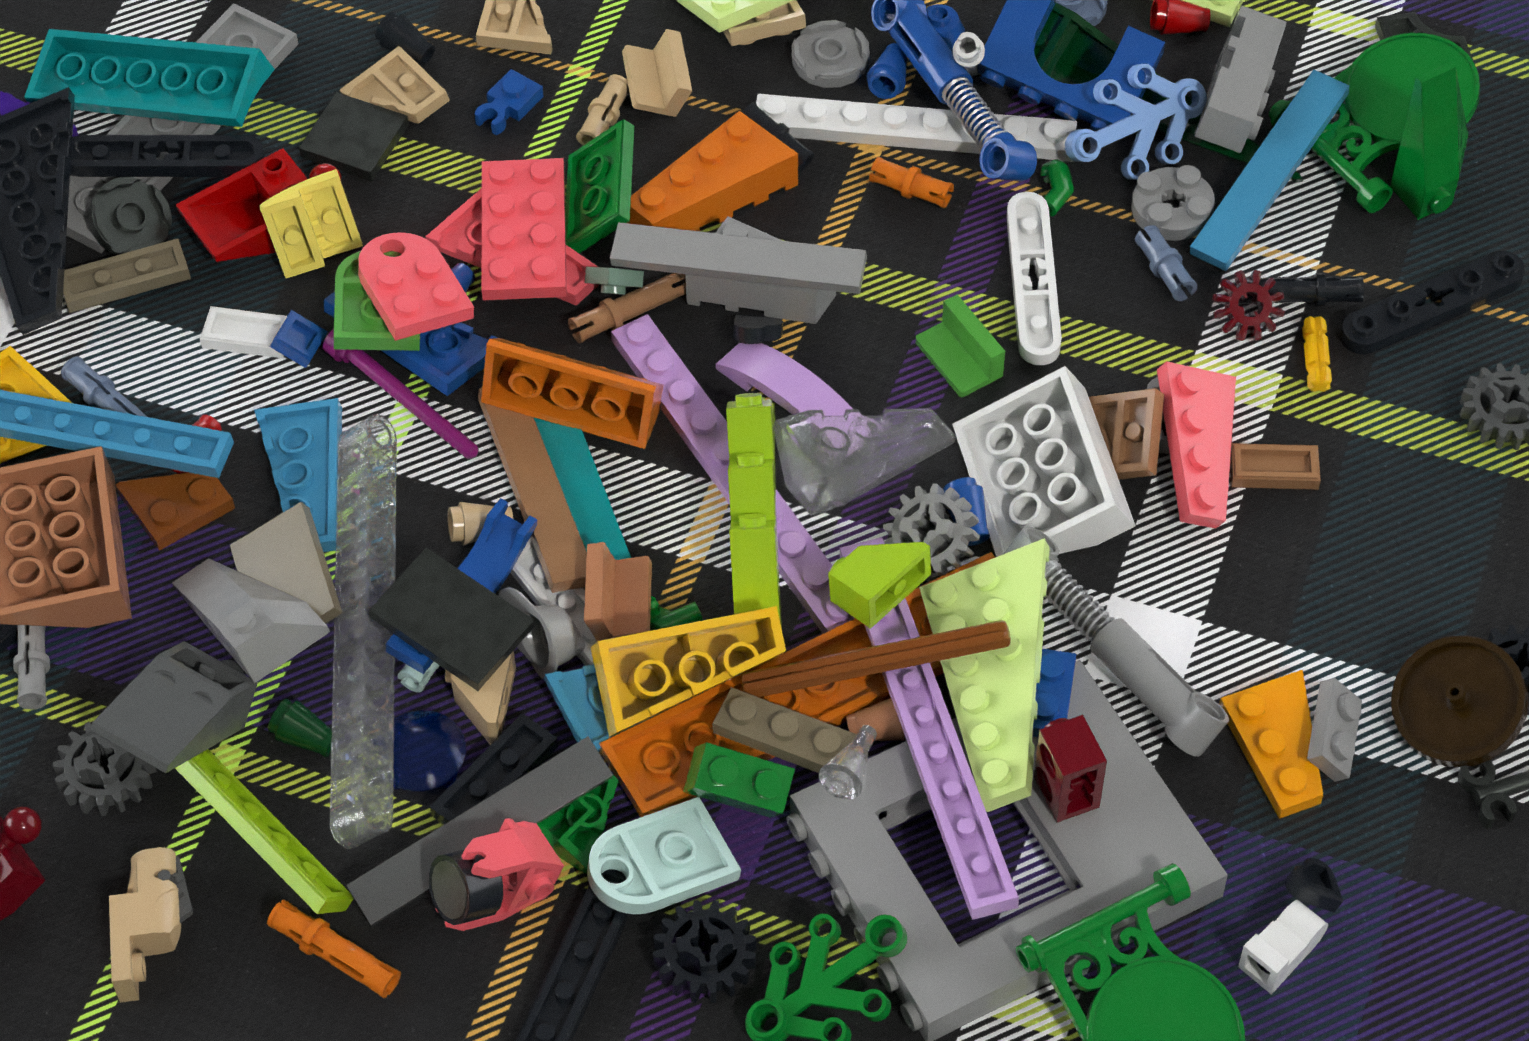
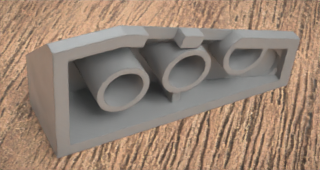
(249, 617)

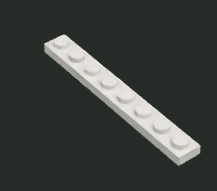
(905, 125)

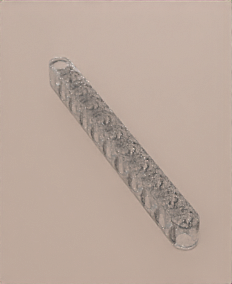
(361, 666)

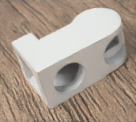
(1282, 945)

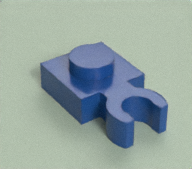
(509, 97)

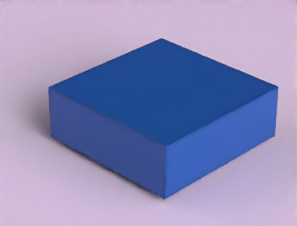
(298, 339)

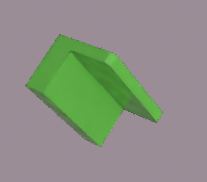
(962, 349)

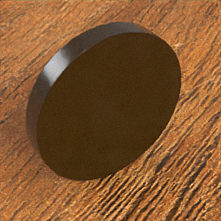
(1459, 701)

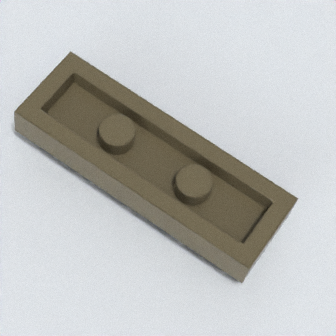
(124, 275)
(779, 730)

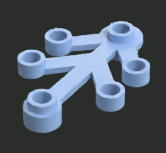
(1144, 119)

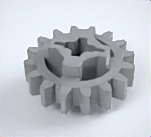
(926, 521)

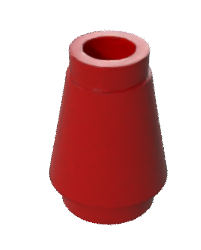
(1178, 17)

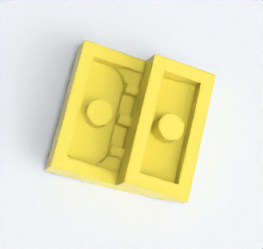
(310, 223)

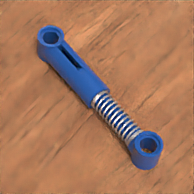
(908, 24)

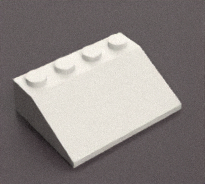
(1044, 466)

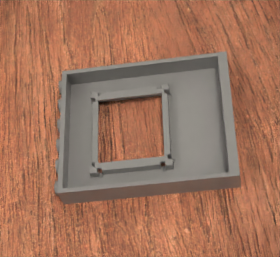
(1103, 850)

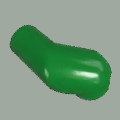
(1060, 182)
(664, 618)

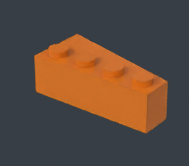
(717, 176)

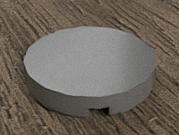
(830, 54)

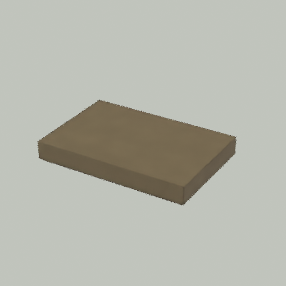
(291, 559)

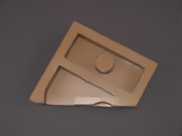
(1131, 430)

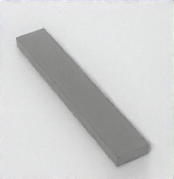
(738, 258)

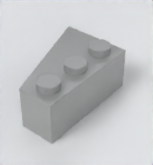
(1241, 80)
(775, 300)

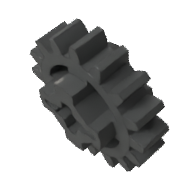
(1498, 406)
(84, 778)

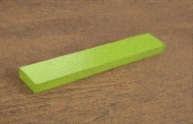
(265, 834)

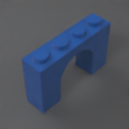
(1012, 62)

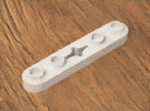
(1037, 309)

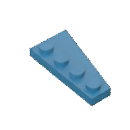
(304, 459)

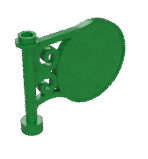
(1379, 104)
(1148, 996)

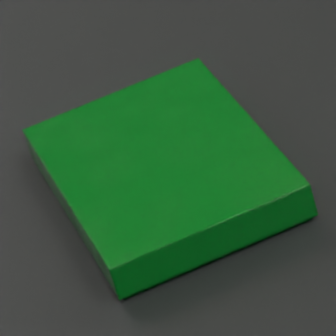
(599, 186)

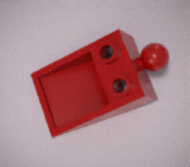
(229, 212)

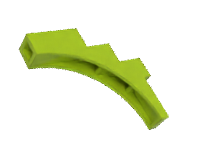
(753, 503)

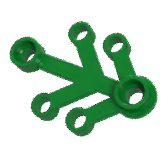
(820, 985)

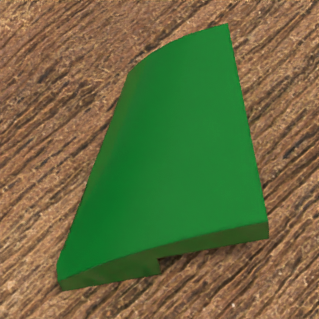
(579, 825)

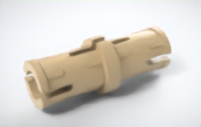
(604, 109)

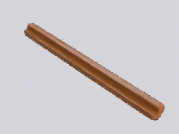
(877, 659)

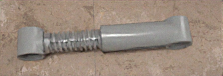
(1188, 716)

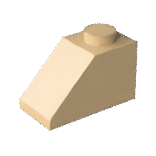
(488, 705)

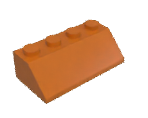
(570, 392)

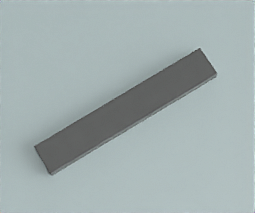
(526, 799)

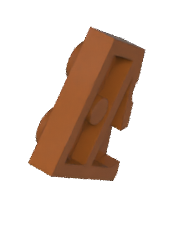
(174, 504)

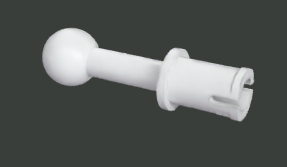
(969, 52)

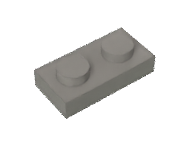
(1334, 729)

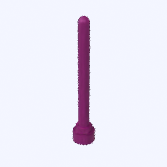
(403, 396)

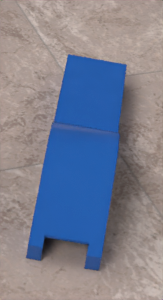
(487, 563)

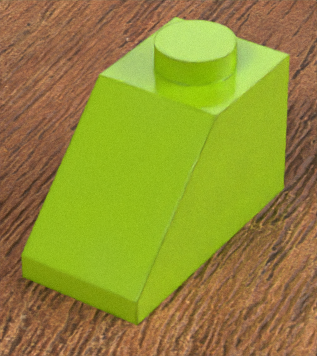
(878, 578)

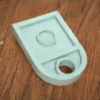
(663, 859)

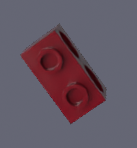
(1069, 767)

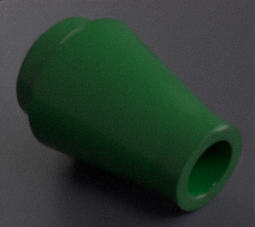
(300, 727)

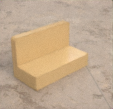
(659, 76)

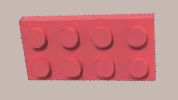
(523, 229)

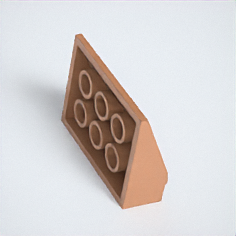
(61, 543)

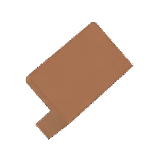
(616, 593)

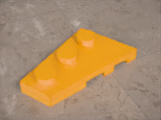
(1275, 736)

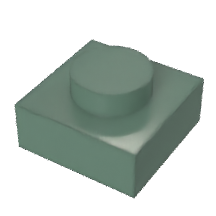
(614, 279)

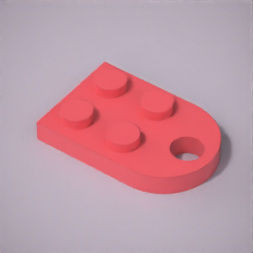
(413, 289)

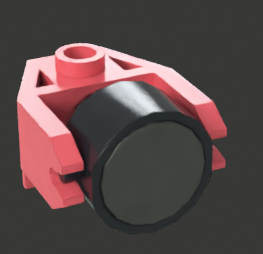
(494, 876)

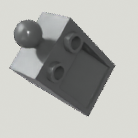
(178, 707)

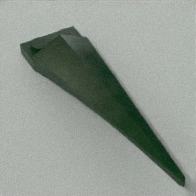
(1078, 52)

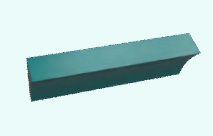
(150, 76)

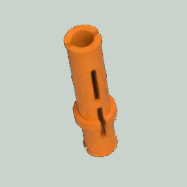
(317, 938)

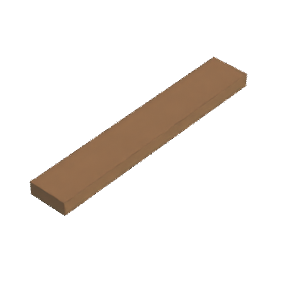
(539, 495)

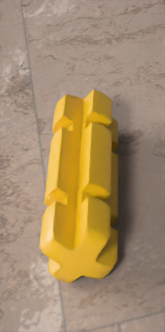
(1316, 354)

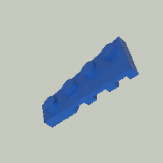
(445, 356)

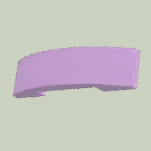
(780, 379)

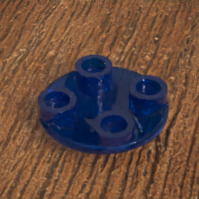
(426, 751)

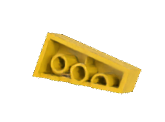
(671, 664)

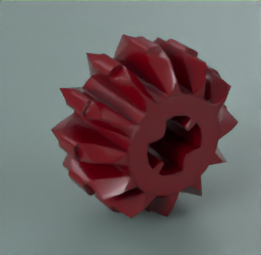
(1236, 313)

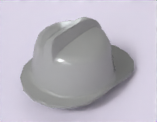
(554, 634)

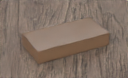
(1275, 466)

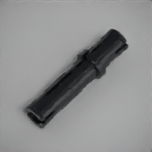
(1315, 289)

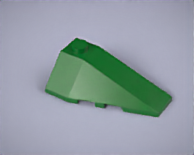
(1431, 144)

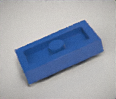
(1054, 688)

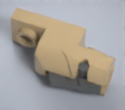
(146, 917)

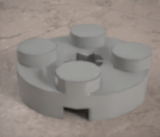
(1178, 184)

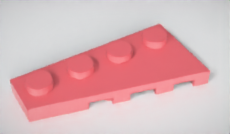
(462, 238)
(1199, 437)

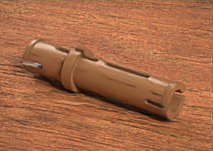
(614, 312)

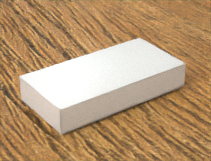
(241, 331)

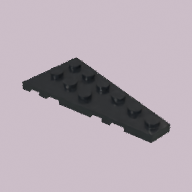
(35, 207)

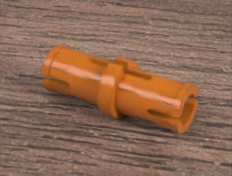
(911, 182)

